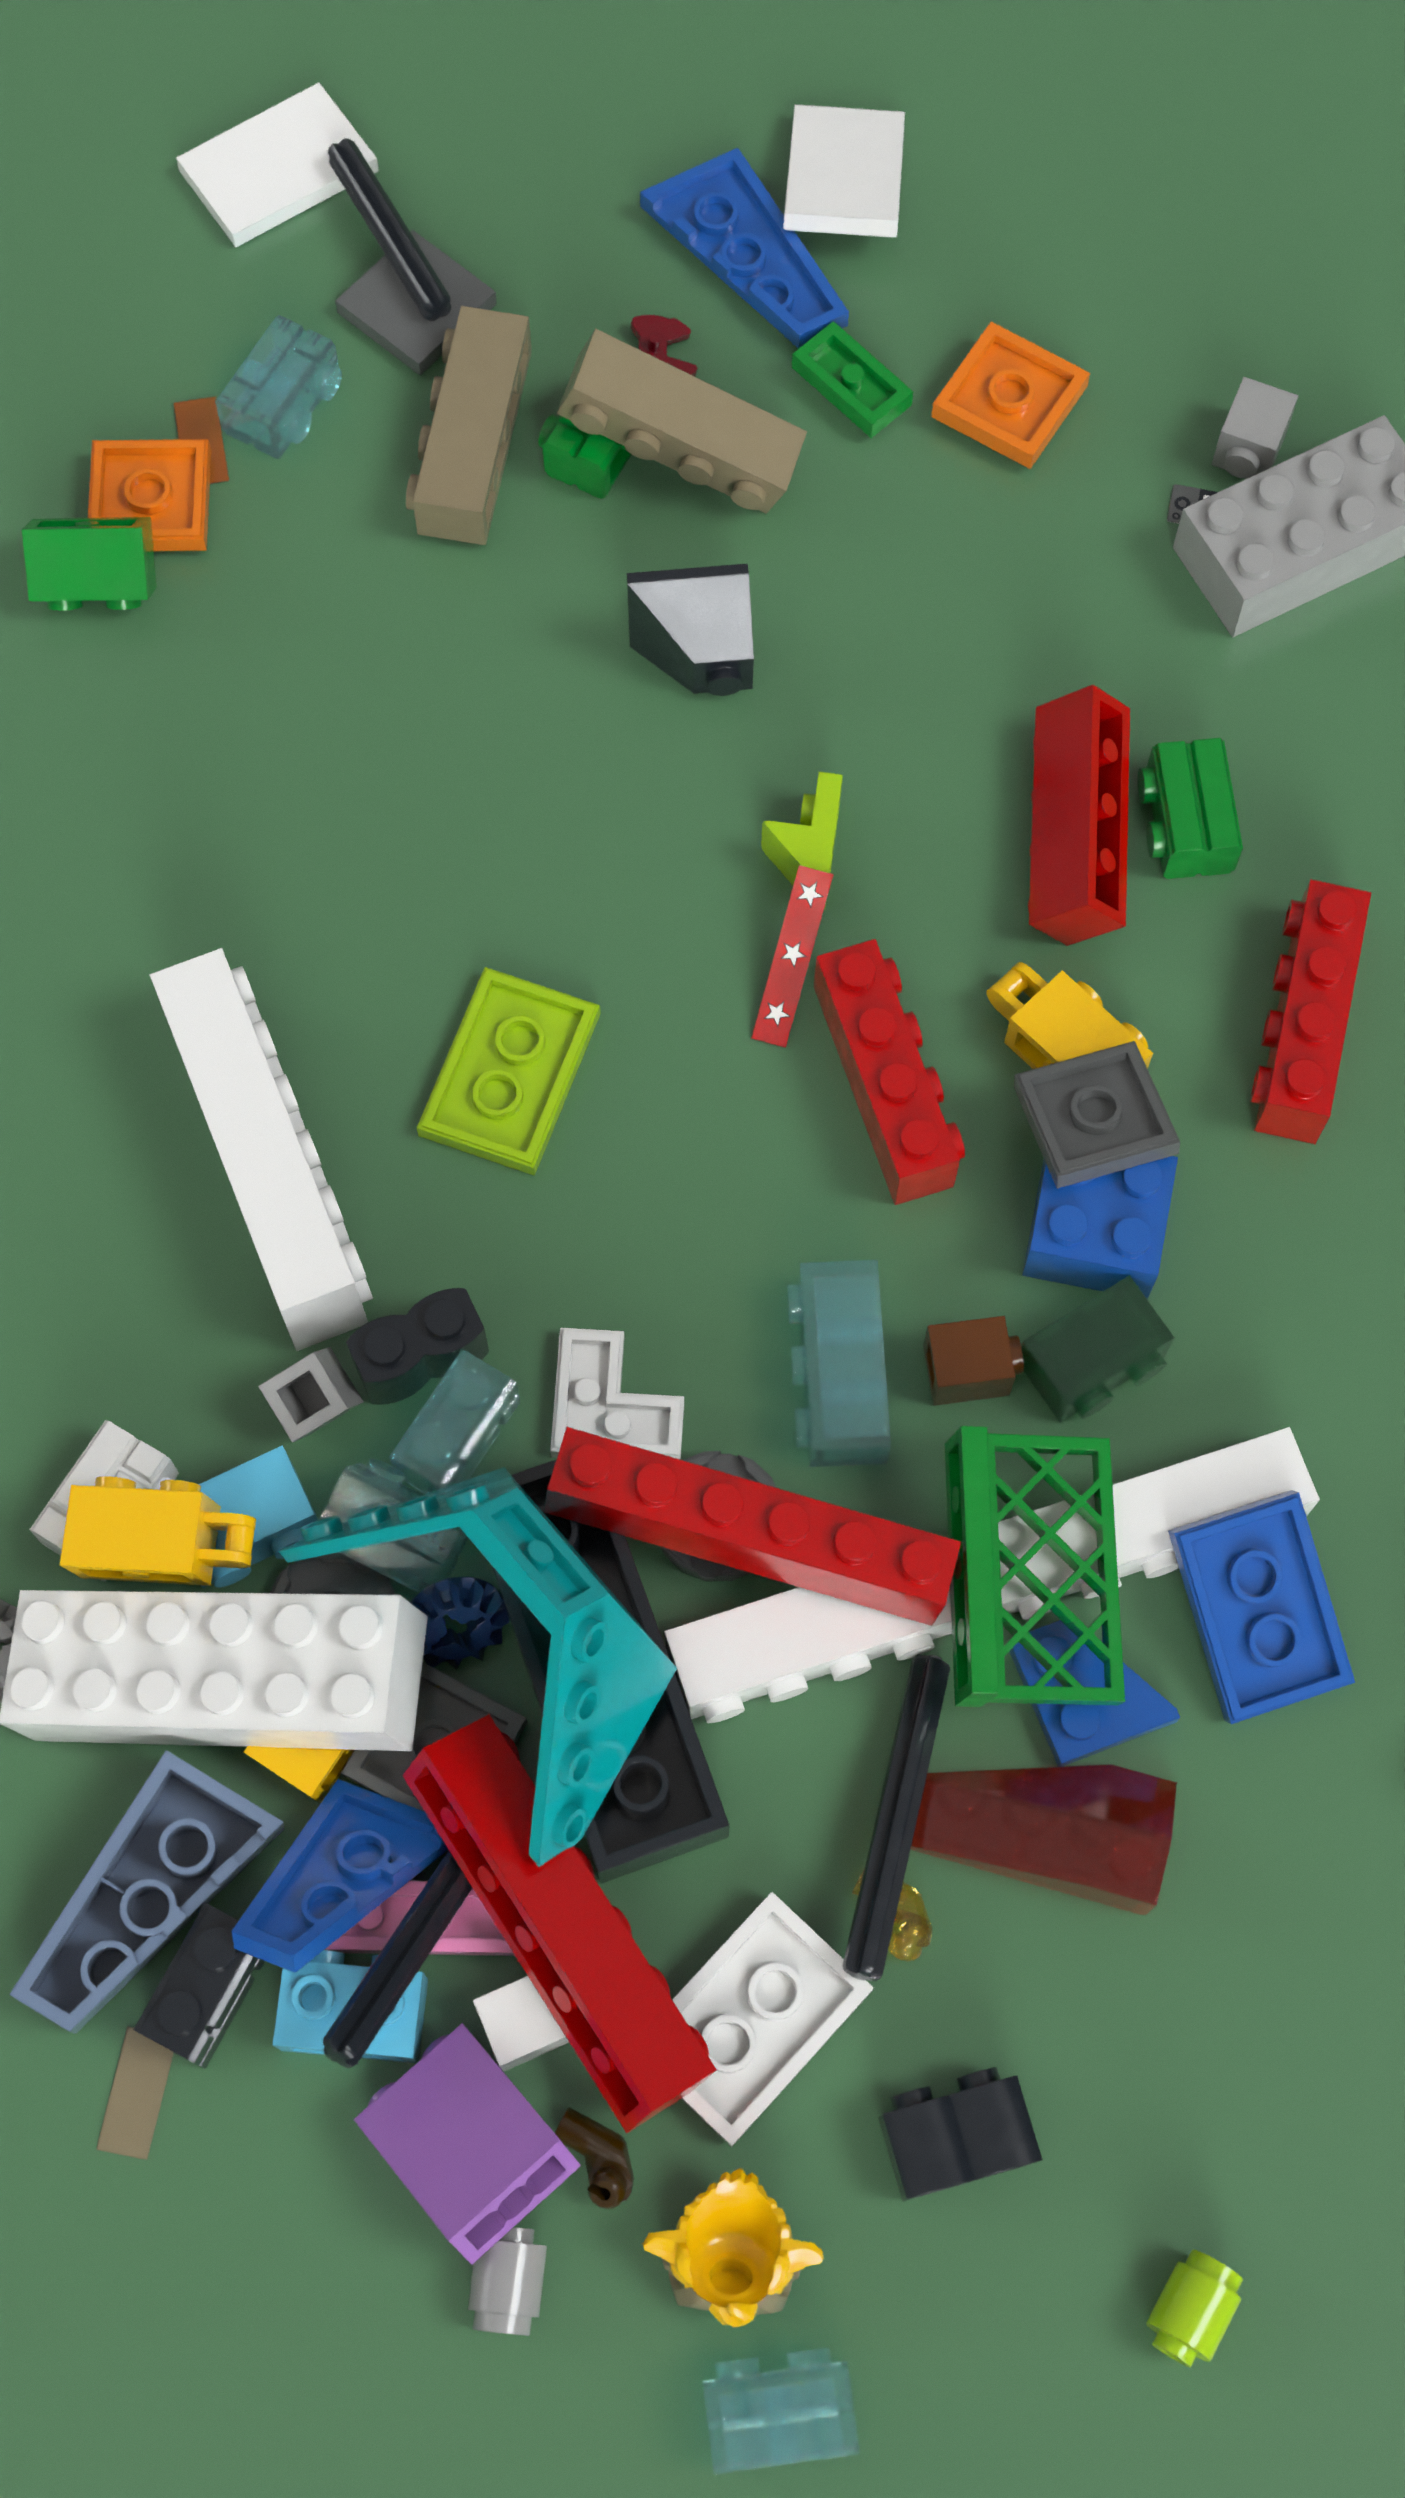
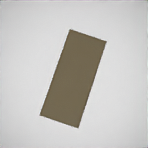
(135, 2097)

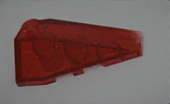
(1060, 1828)

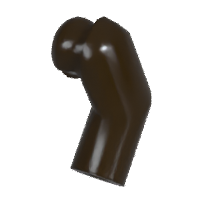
(605, 2158)

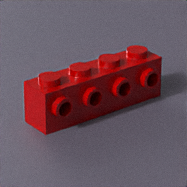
(1080, 816)
(1312, 1011)
(886, 1071)

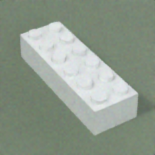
(265, 1148)
(215, 1669)

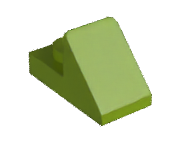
(814, 838)

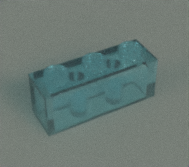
(840, 1363)

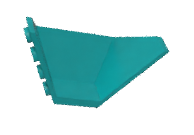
(600, 1663)

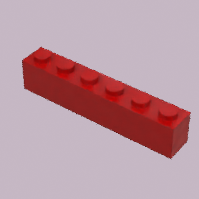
(751, 1526)
(559, 1926)

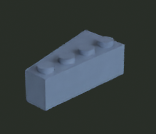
(147, 1884)

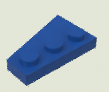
(335, 1874)

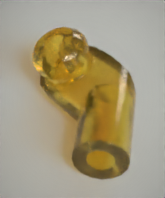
(911, 1926)

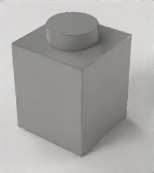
(1254, 429)
(310, 1394)

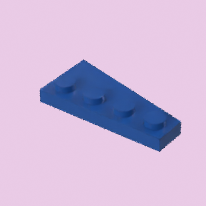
(740, 235)

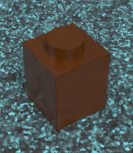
(971, 1360)

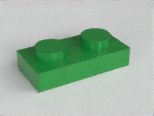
(852, 379)

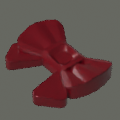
(656, 333)

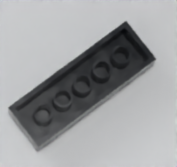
(665, 1791)

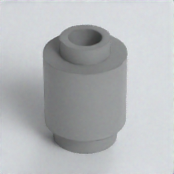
(508, 2284)

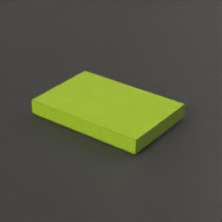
(509, 1071)

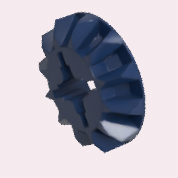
(468, 1602)

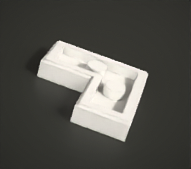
(592, 1400)

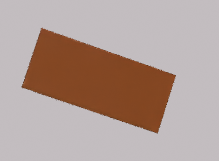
(201, 421)

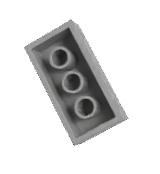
(1298, 527)

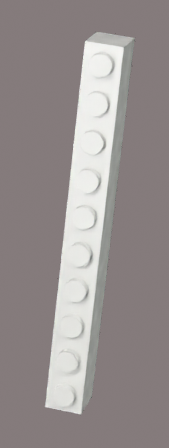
(807, 1634)

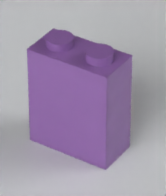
(466, 2143)

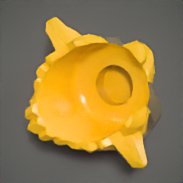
(732, 2252)

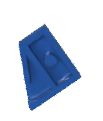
(1089, 1729)

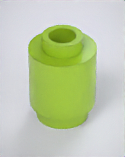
(1195, 2308)

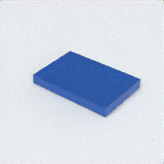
(1261, 1606)

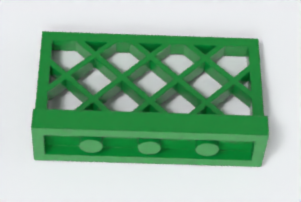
(977, 1579)

